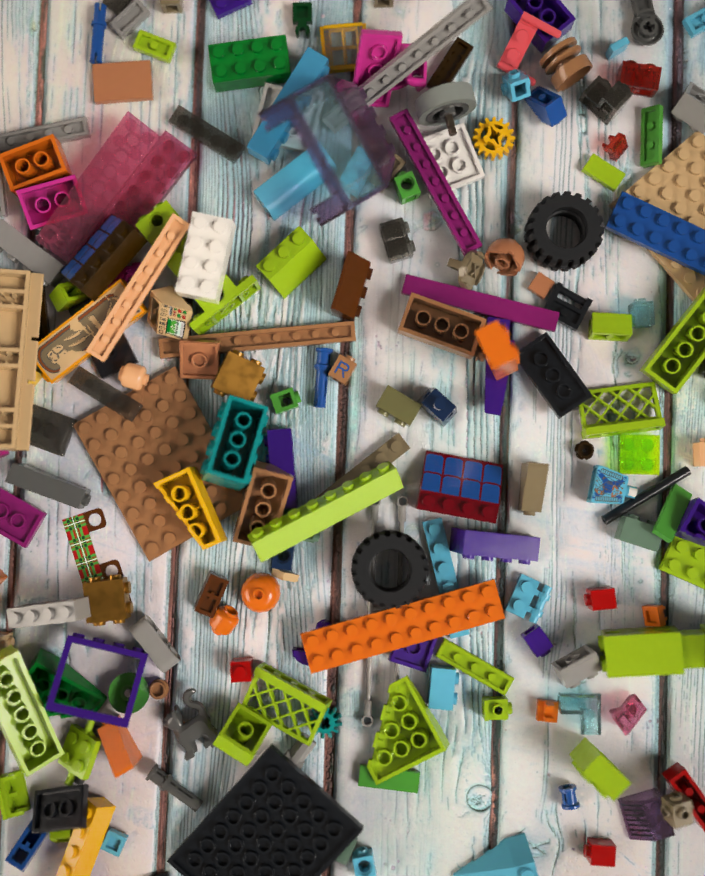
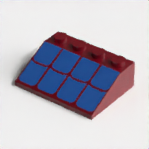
(460, 487)

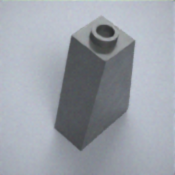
(48, 485)

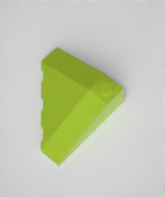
(406, 734)

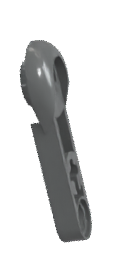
(645, 16)

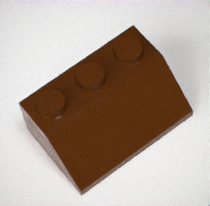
(351, 287)

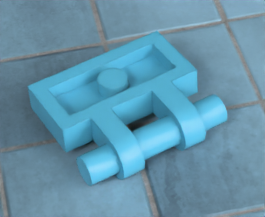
(522, 596)

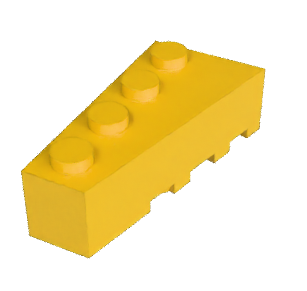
(193, 506)

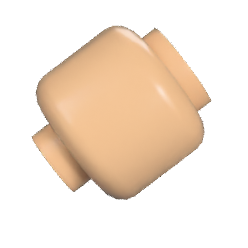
(133, 376)

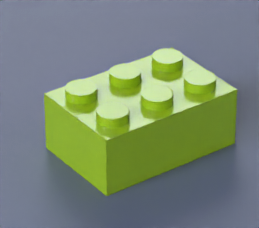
(598, 770)

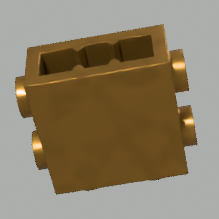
(238, 376)
(108, 599)

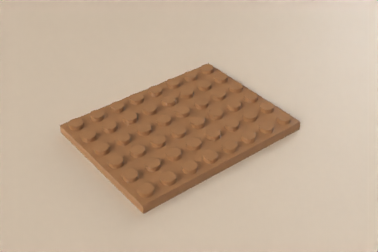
(159, 442)

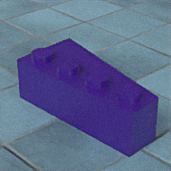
(693, 522)

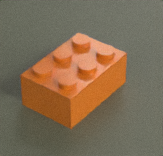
(34, 163)

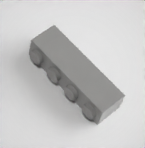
(29, 254)
(48, 612)

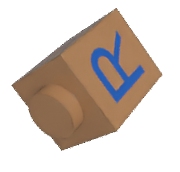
(343, 369)

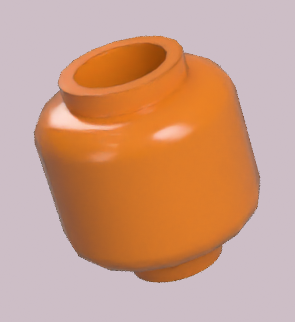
(224, 620)

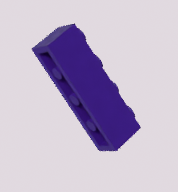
(282, 455)

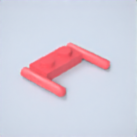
(521, 40)

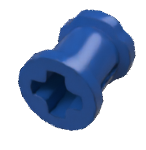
(569, 796)

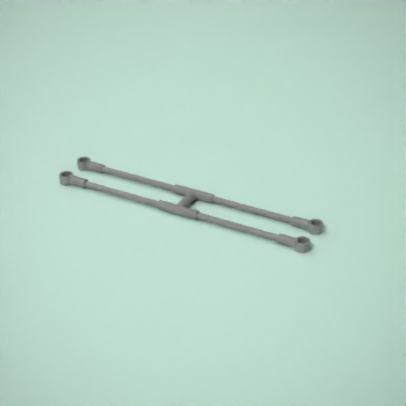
(371, 608)

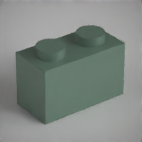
(637, 532)

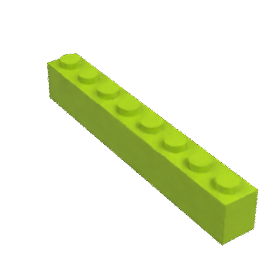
(325, 511)

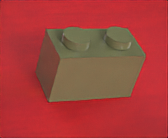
(398, 406)

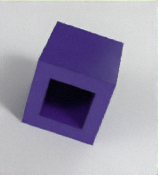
(537, 641)

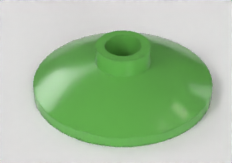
(120, 685)

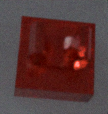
(616, 146)

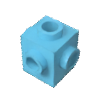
(516, 85)

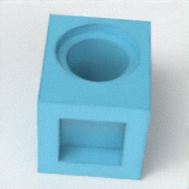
(361, 854)

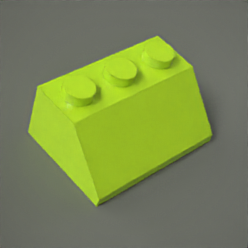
(291, 262)

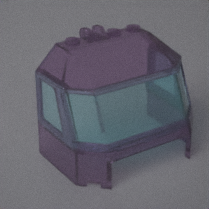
(340, 140)

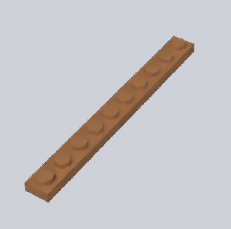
(269, 338)

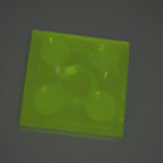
(639, 454)

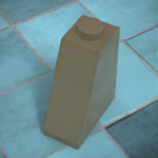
(532, 487)

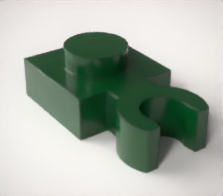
(302, 17)

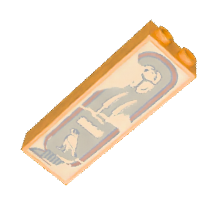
(67, 344)

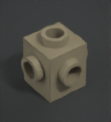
(677, 809)

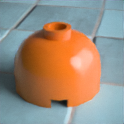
(260, 592)

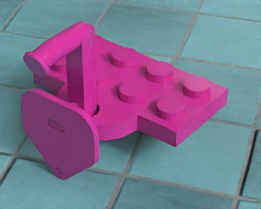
(375, 51)

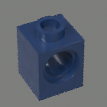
(278, 563)

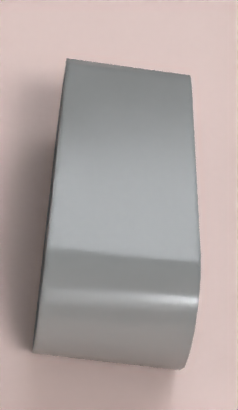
(155, 643)

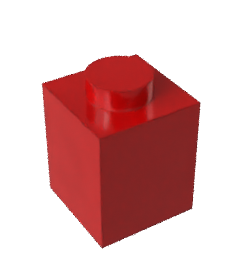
(600, 598)
(242, 669)
(600, 852)

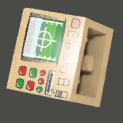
(169, 313)

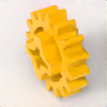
(496, 130)

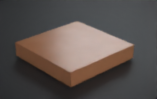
(199, 358)

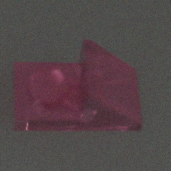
(628, 713)

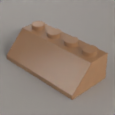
(262, 499)

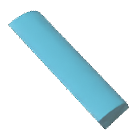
(289, 186)

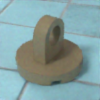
(469, 269)

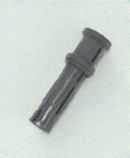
(166, 782)

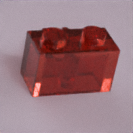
(641, 78)

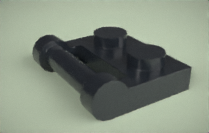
(569, 314)

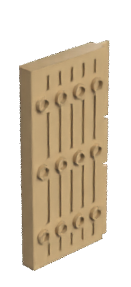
(19, 323)

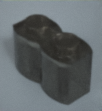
(396, 240)

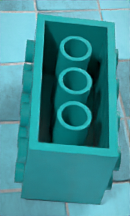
(234, 443)

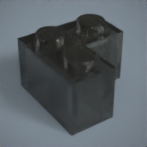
(604, 99)

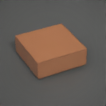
(541, 285)

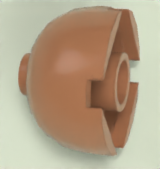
(506, 256)

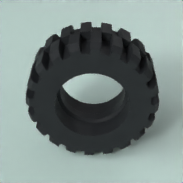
(578, 211)
(409, 588)

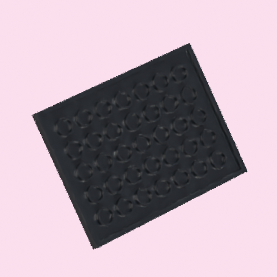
(269, 826)

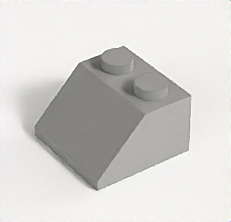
(691, 108)
(577, 666)

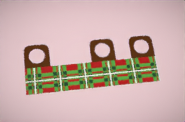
(78, 534)

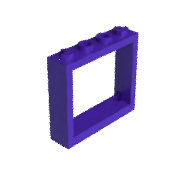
(97, 643)

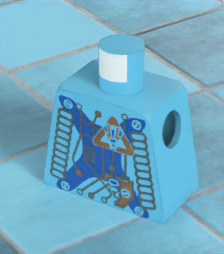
(609, 486)

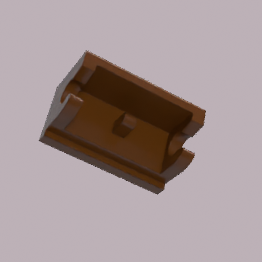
(211, 594)

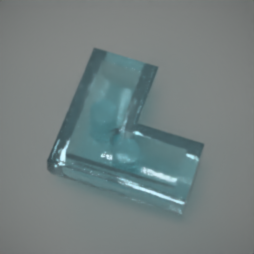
(586, 705)

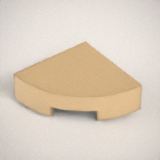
(285, 575)

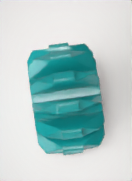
(333, 722)

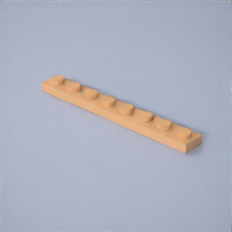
(138, 287)

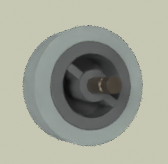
(445, 104)

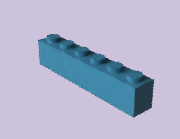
(310, 68)

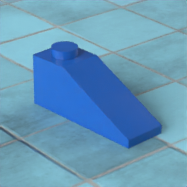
(25, 848)

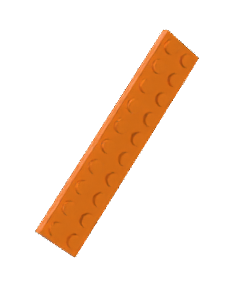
(402, 627)

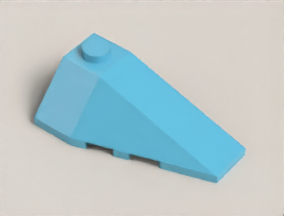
(508, 858)

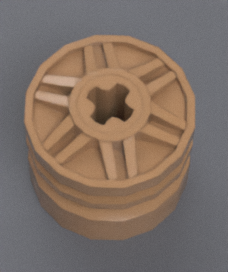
(565, 64)

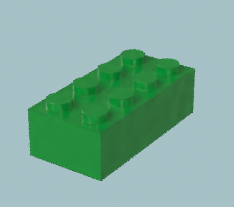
(249, 63)

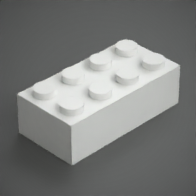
(205, 257)

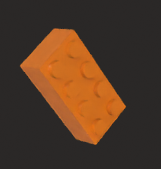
(497, 350)

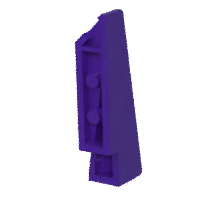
(495, 390)

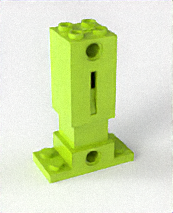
(233, 296)
(651, 651)

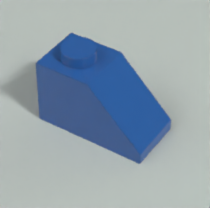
(547, 106)

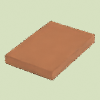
(122, 82)

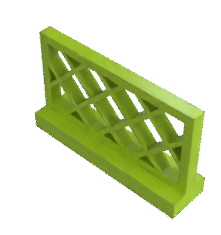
(626, 426)
(296, 690)

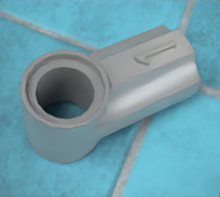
(299, 752)

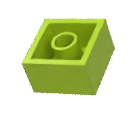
(242, 734)

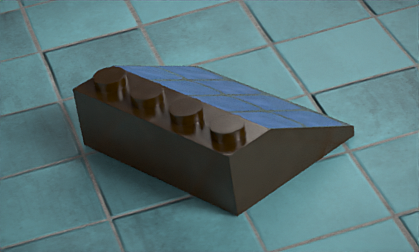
(103, 256)

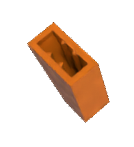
(119, 748)

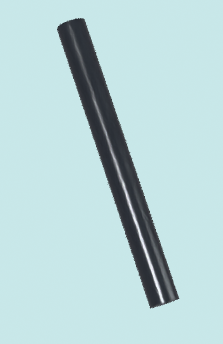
(646, 495)

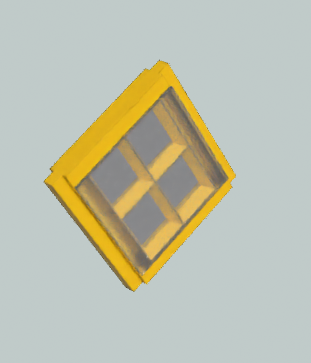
(341, 45)

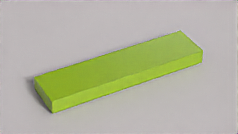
(474, 666)

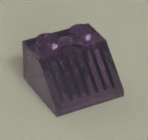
(644, 816)

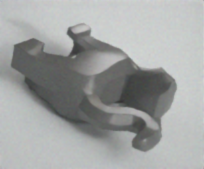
(189, 731)

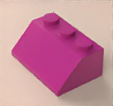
(43, 199)

